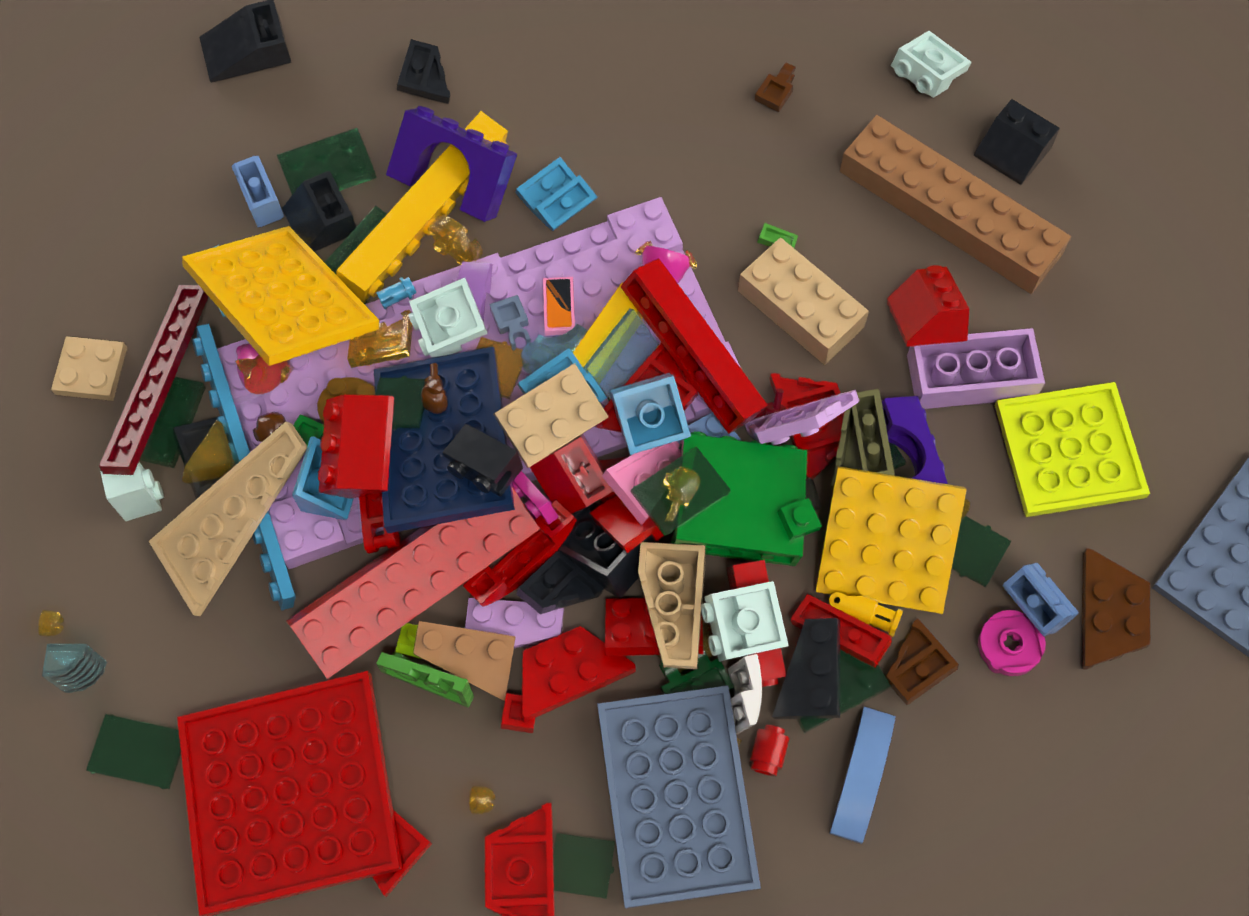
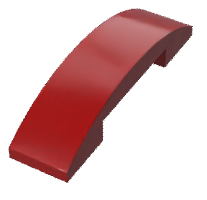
(523, 560)

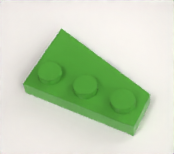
(426, 678)

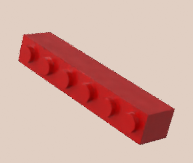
(693, 345)

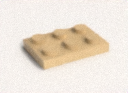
(550, 415)

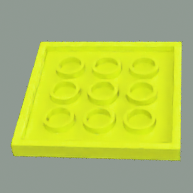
(1071, 449)

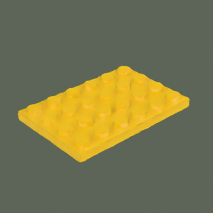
(280, 295)

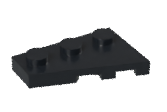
(814, 674)

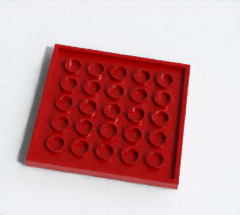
(287, 794)

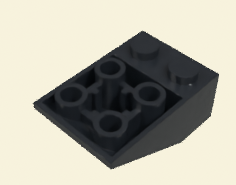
(245, 42)

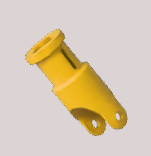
(865, 609)

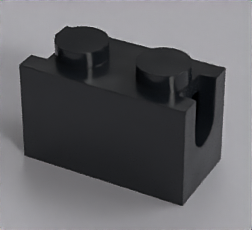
(482, 460)

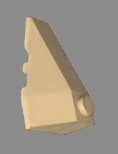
(673, 593)

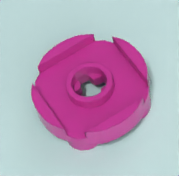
(1001, 658)

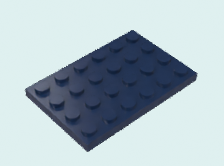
(419, 483)

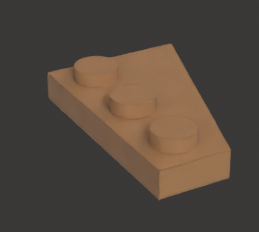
(468, 654)

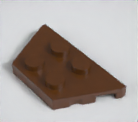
(1112, 610)

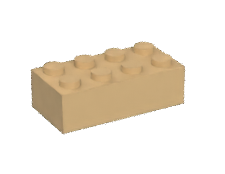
(802, 301)

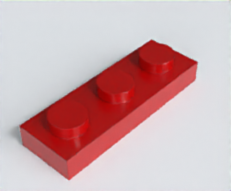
(855, 636)

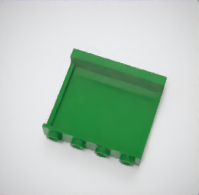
(747, 519)

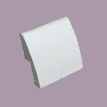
(747, 691)

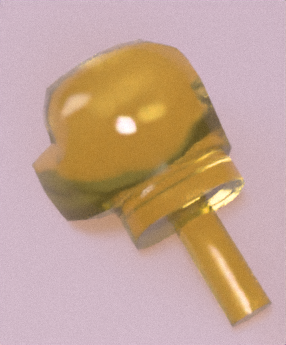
(682, 487)

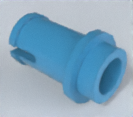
(396, 292)

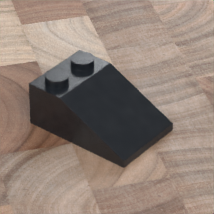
(600, 555)

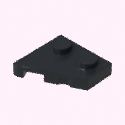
(558, 585)

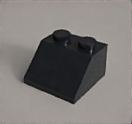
(1017, 141)

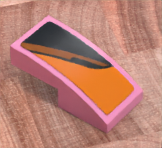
(558, 305)

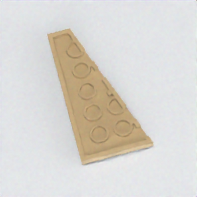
(216, 527)

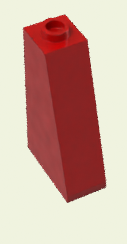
(747, 575)

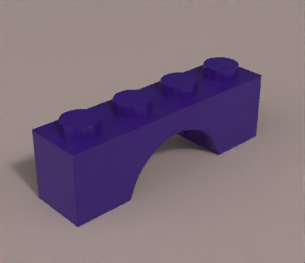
(909, 431)

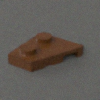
(919, 664)

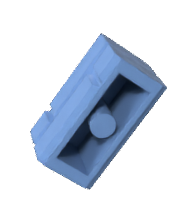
(257, 191)
(1040, 599)

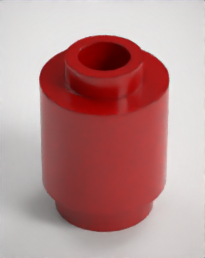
(769, 750)

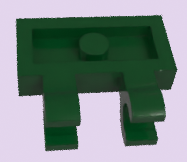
(705, 676)

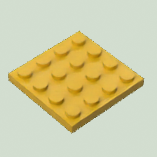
(890, 539)

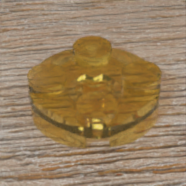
(452, 240)

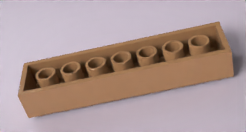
(954, 204)

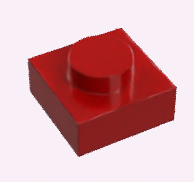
(513, 715)

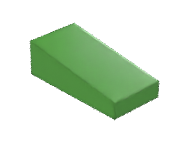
(770, 234)

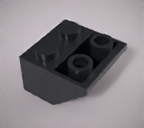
(319, 212)

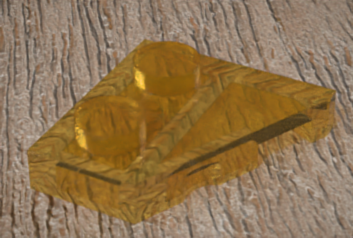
(382, 345)

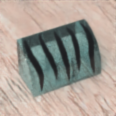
(72, 666)

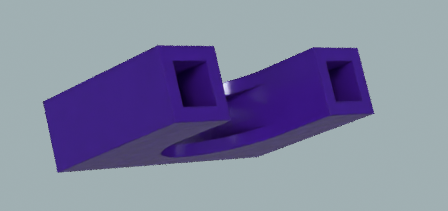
(488, 161)

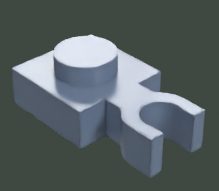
(510, 318)

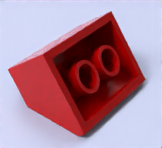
(930, 308)
(356, 445)

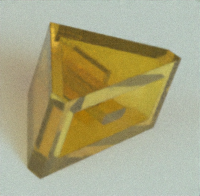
(211, 458)

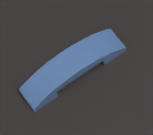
(863, 775)

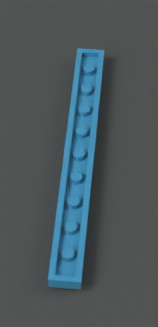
(221, 398)

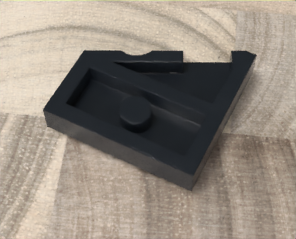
(423, 73)

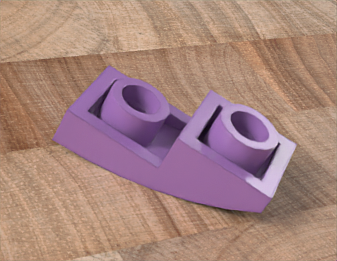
(479, 280)

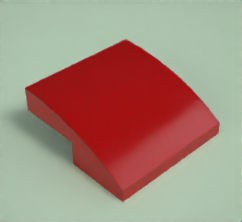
(622, 525)

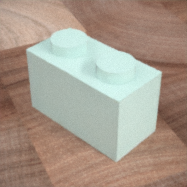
(133, 494)

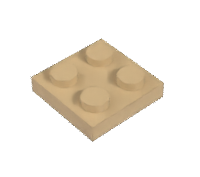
(89, 368)

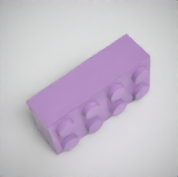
(976, 370)

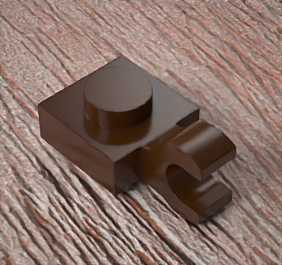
(776, 90)

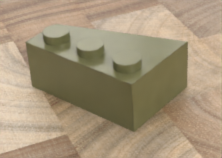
(865, 437)

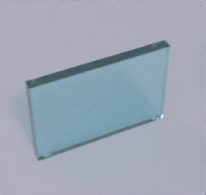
(621, 353)

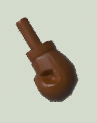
(433, 394)
(267, 425)

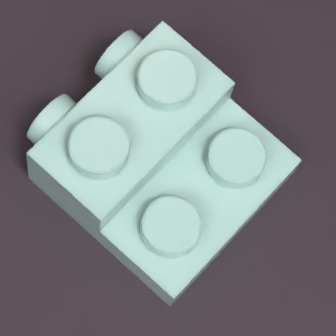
(929, 64)
(446, 319)
(744, 621)

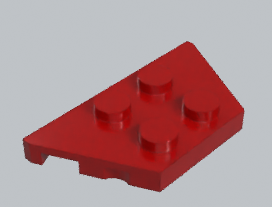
(656, 364)
(823, 444)
(567, 670)
(521, 866)

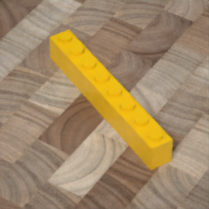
(409, 219)

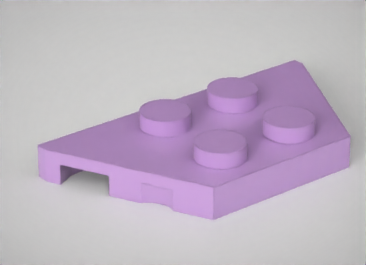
(800, 419)

